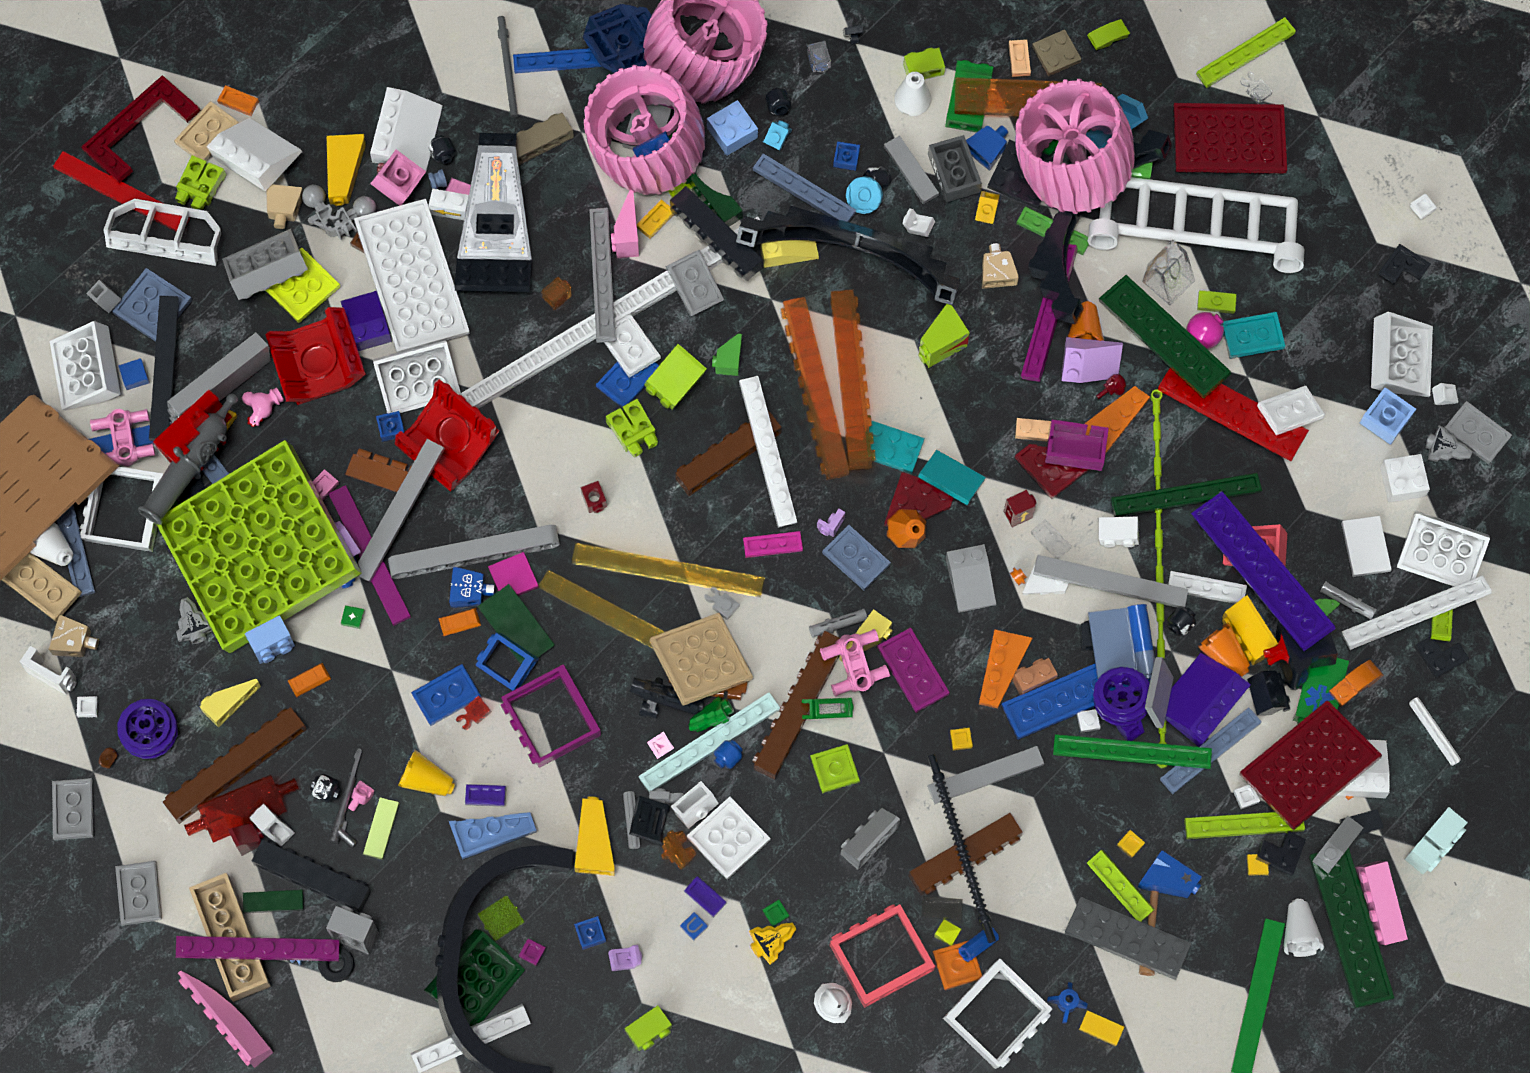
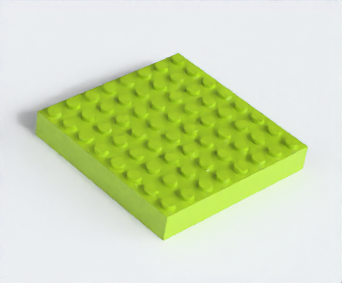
(257, 545)

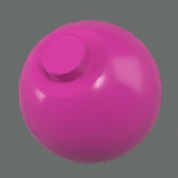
(1206, 328)

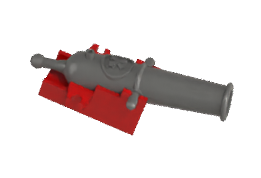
(187, 447)

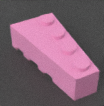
(1382, 902)

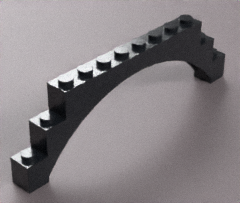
(811, 226)
(1051, 255)

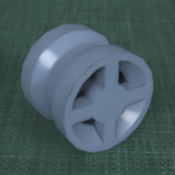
(437, 179)

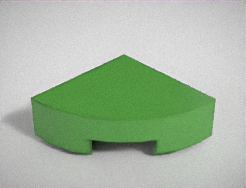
(1327, 605)

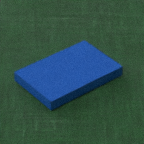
(621, 387)
(445, 695)

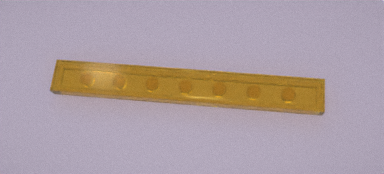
(598, 608)

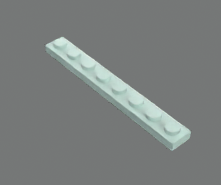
(708, 742)

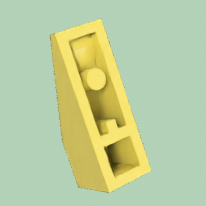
(788, 252)
(877, 622)
(225, 702)

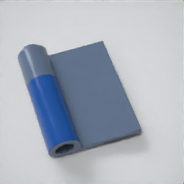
(1122, 639)

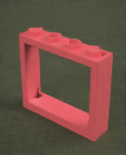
(896, 984)

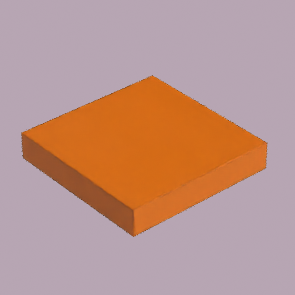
(955, 970)

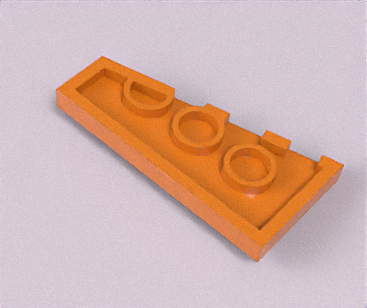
(1119, 414)
(1004, 658)

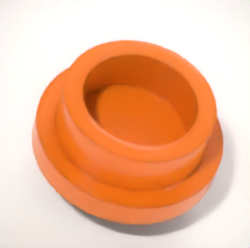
(1018, 576)

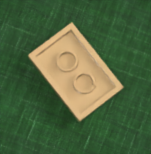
(203, 130)

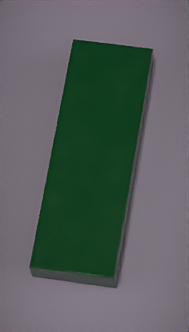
(273, 901)

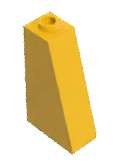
(343, 163)
(593, 843)

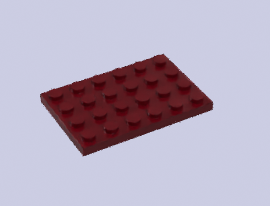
(1229, 138)
(1310, 765)

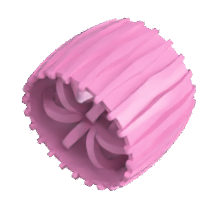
(689, 56)
(622, 95)
(1066, 114)

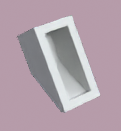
(271, 825)

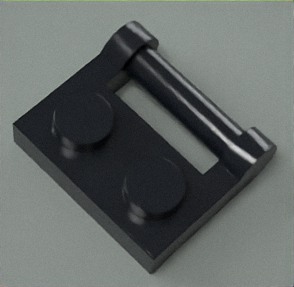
(644, 817)

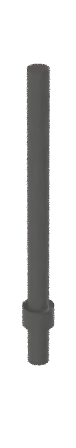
(503, 35)

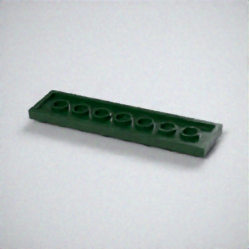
(1165, 336)
(1353, 932)

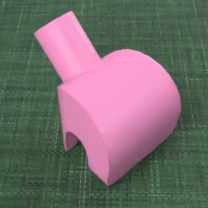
(361, 795)

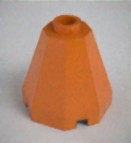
(906, 528)

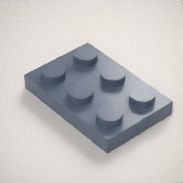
(856, 557)

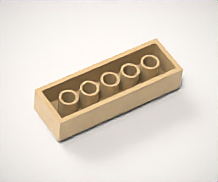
(223, 917)

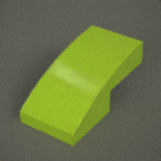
(1107, 34)

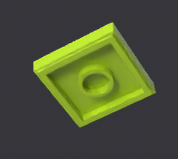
(835, 768)

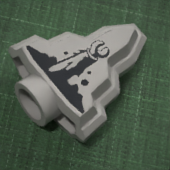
(1445, 446)
(192, 624)

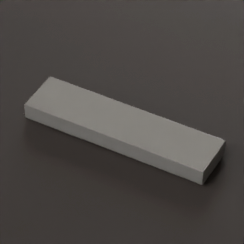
(911, 169)

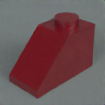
(246, 838)

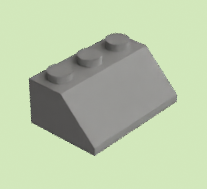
(869, 837)

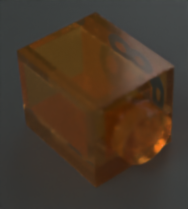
(556, 293)

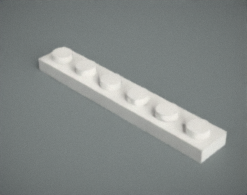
(486, 1030)

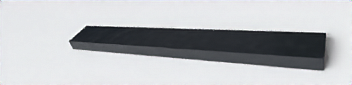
(163, 364)

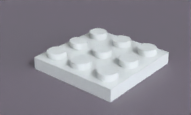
(728, 838)

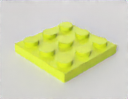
(304, 292)

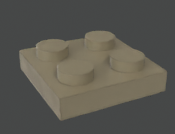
(1056, 52)

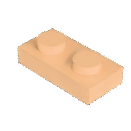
(1019, 58)
(1032, 429)

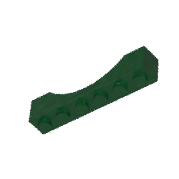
(722, 205)

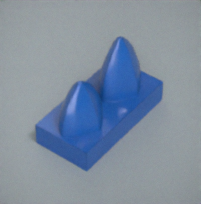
(652, 144)

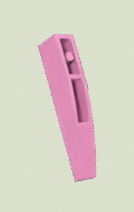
(230, 1021)

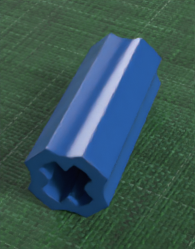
(976, 945)

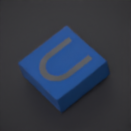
(693, 926)

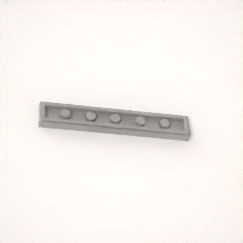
(989, 773)

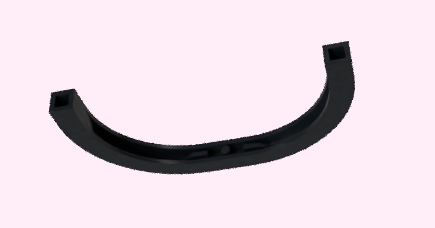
(450, 942)

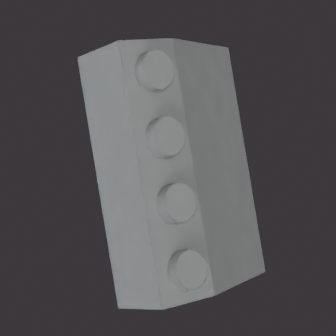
(264, 264)

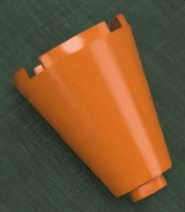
(1088, 324)
(1226, 650)

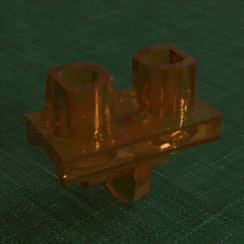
(675, 851)

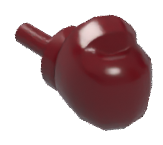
(1115, 384)

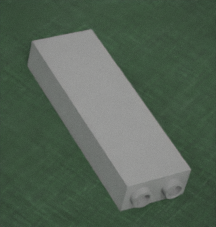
(224, 375)

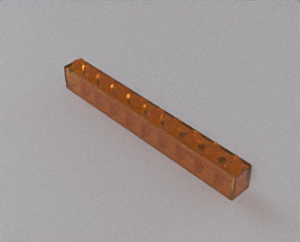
(851, 380)
(815, 388)

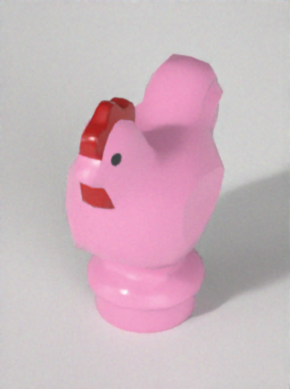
(261, 404)

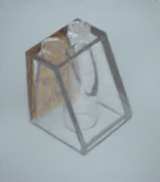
(1169, 273)

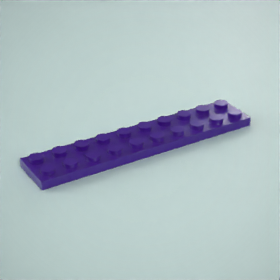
(1263, 571)

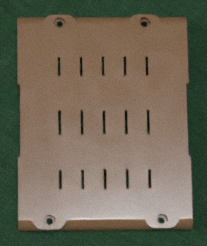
(28, 469)

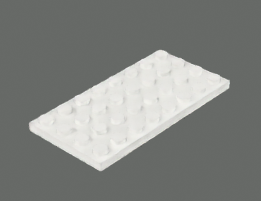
(411, 276)

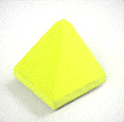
(947, 932)

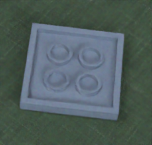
(141, 302)

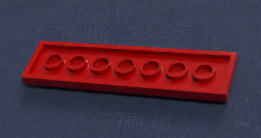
(1236, 413)

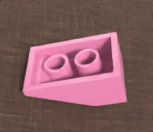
(625, 236)

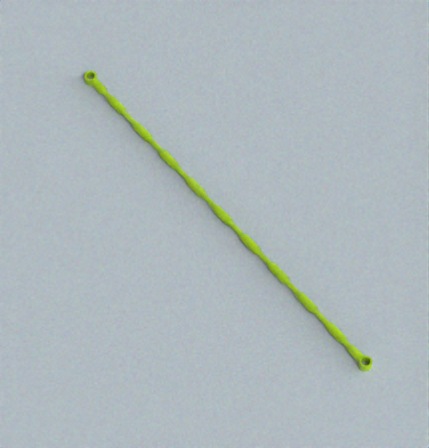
(1158, 538)

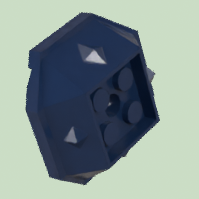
(617, 25)

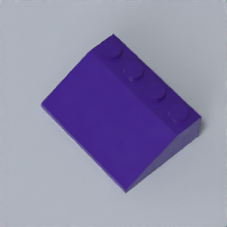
(1203, 698)

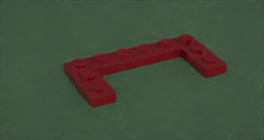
(160, 91)

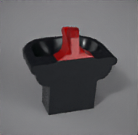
(1295, 661)

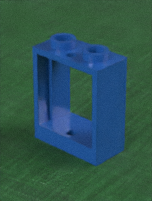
(523, 671)

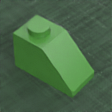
(728, 357)

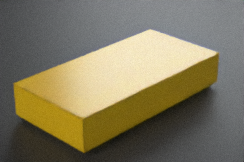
(1101, 1028)

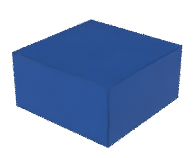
(846, 156)
(133, 374)
(389, 425)
(590, 933)

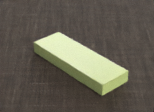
(381, 828)

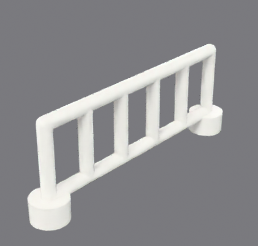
(1287, 255)

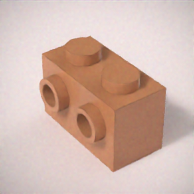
(1035, 676)

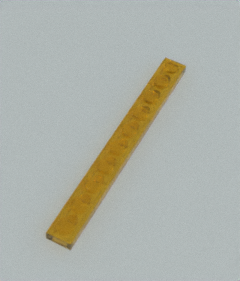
(667, 570)

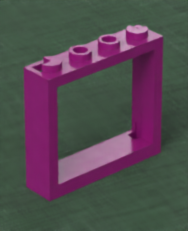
(538, 683)

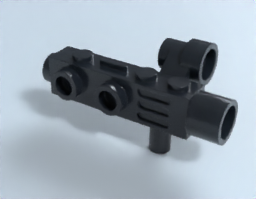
(656, 693)

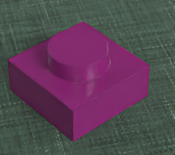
(532, 952)

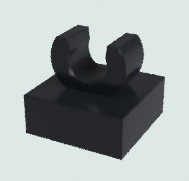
(853, 32)

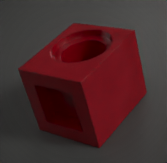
(590, 490)

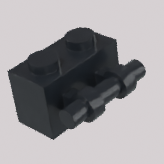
(1268, 693)

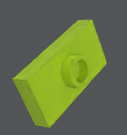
(1216, 302)
(1442, 626)

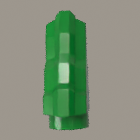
(712, 715)

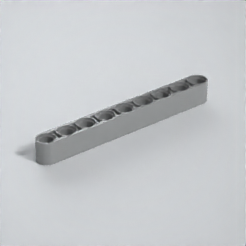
(473, 551)

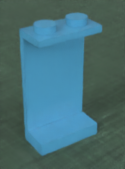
(1134, 112)

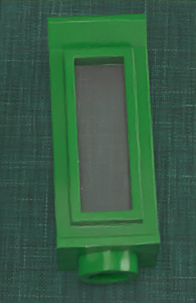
(829, 708)

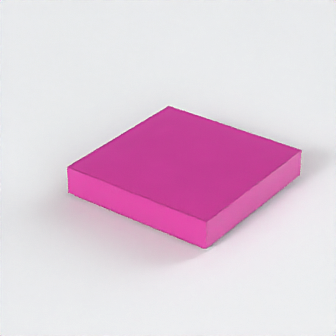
(514, 572)

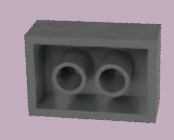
(954, 168)

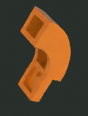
(1355, 682)

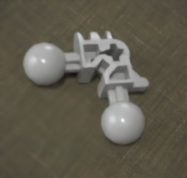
(314, 197)

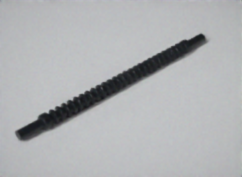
(984, 918)

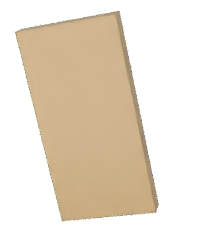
(42, 586)

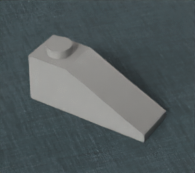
(1337, 844)

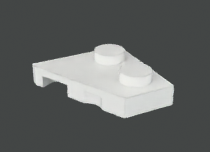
(1044, 585)

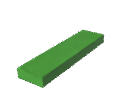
(1039, 224)

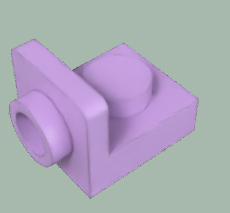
(834, 521)

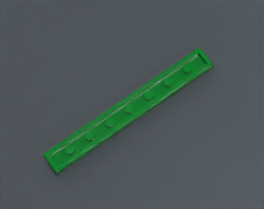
(1132, 751)
(1257, 997)

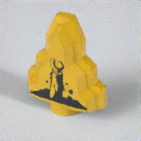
(770, 940)

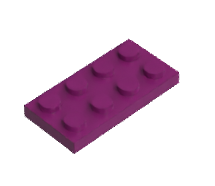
(913, 670)

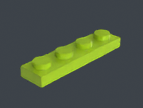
(1120, 886)

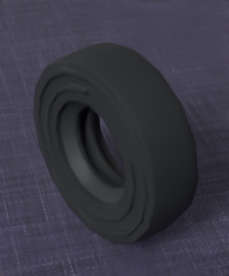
(341, 975)

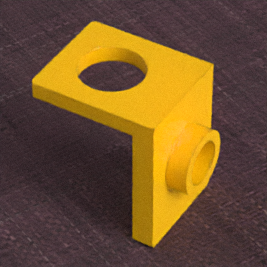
(987, 207)

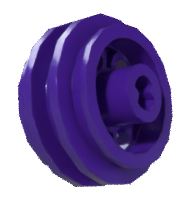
(1119, 712)
(137, 713)

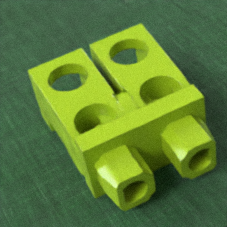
(199, 183)
(635, 432)

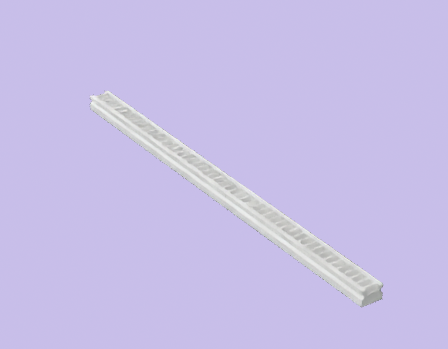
(574, 338)

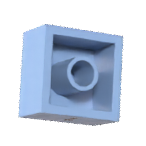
(732, 128)
(1387, 416)
(270, 640)

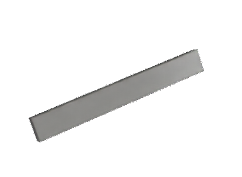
(602, 275)
(399, 509)
(1110, 581)

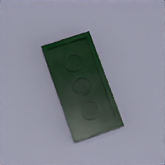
(512, 618)

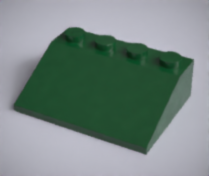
(482, 976)

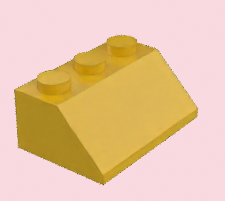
(1249, 629)

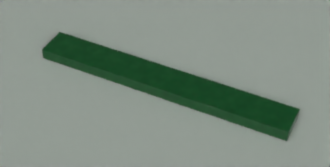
(1185, 494)

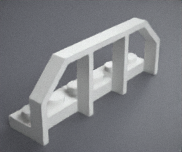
(162, 247)

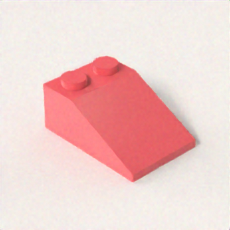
(1274, 537)

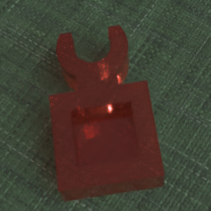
(476, 711)

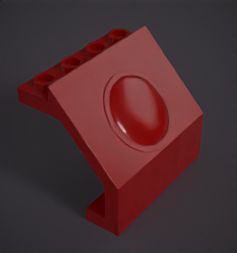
(316, 358)
(456, 427)

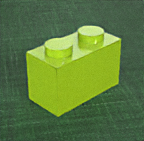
(927, 63)
(649, 1028)

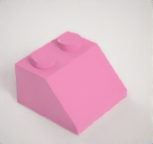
(398, 177)

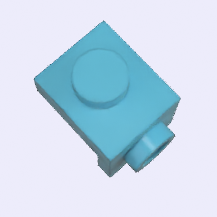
(777, 134)

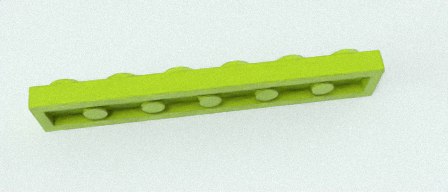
(1245, 52)
(1237, 825)

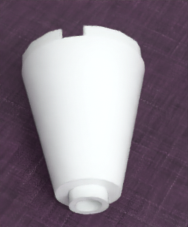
(913, 95)
(53, 546)
(1301, 931)

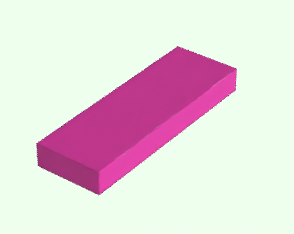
(772, 544)

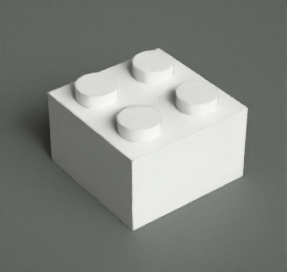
(1404, 478)

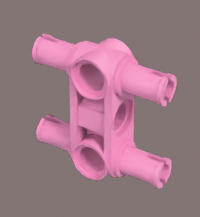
(123, 436)
(854, 662)

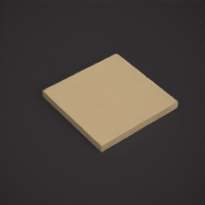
(701, 658)

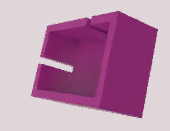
(1073, 448)

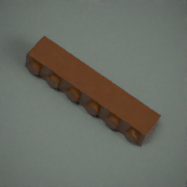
(720, 457)
(980, 845)

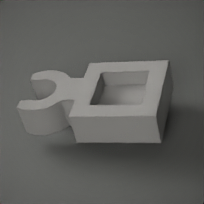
(723, 604)
(664, 796)

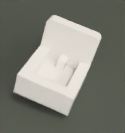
(917, 223)

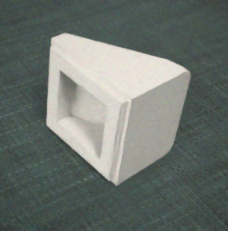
(1444, 394)

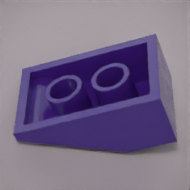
(366, 320)

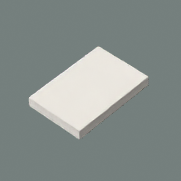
(632, 347)
(1291, 410)
(1366, 546)

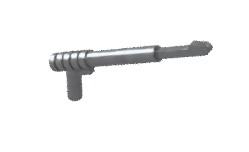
(339, 825)

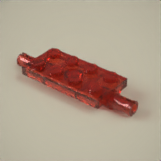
(239, 805)

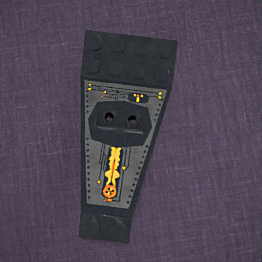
(494, 232)

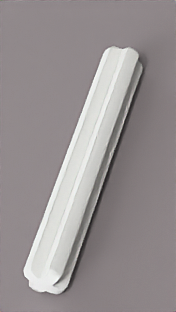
(1434, 731)

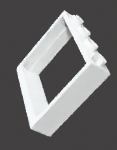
(91, 509)
(1028, 1031)

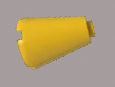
(425, 776)

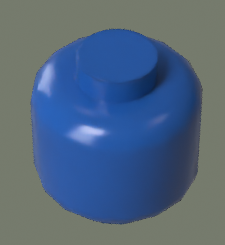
(728, 754)

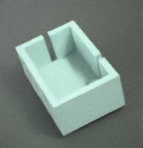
(1437, 841)

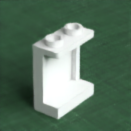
(32, 664)

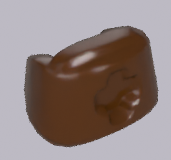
(107, 757)

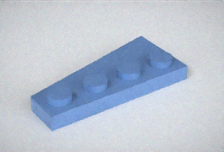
(490, 832)

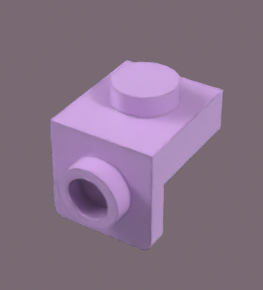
(625, 958)

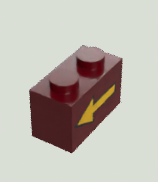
(1019, 508)

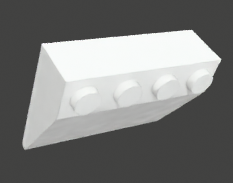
(406, 125)
(253, 152)
(1401, 355)
(85, 366)
(410, 375)
(1442, 550)
(1375, 780)

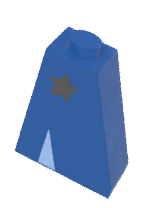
(1170, 877)

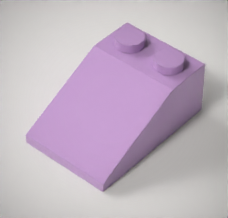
(1090, 360)

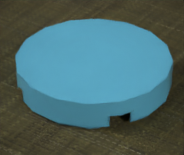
(864, 194)

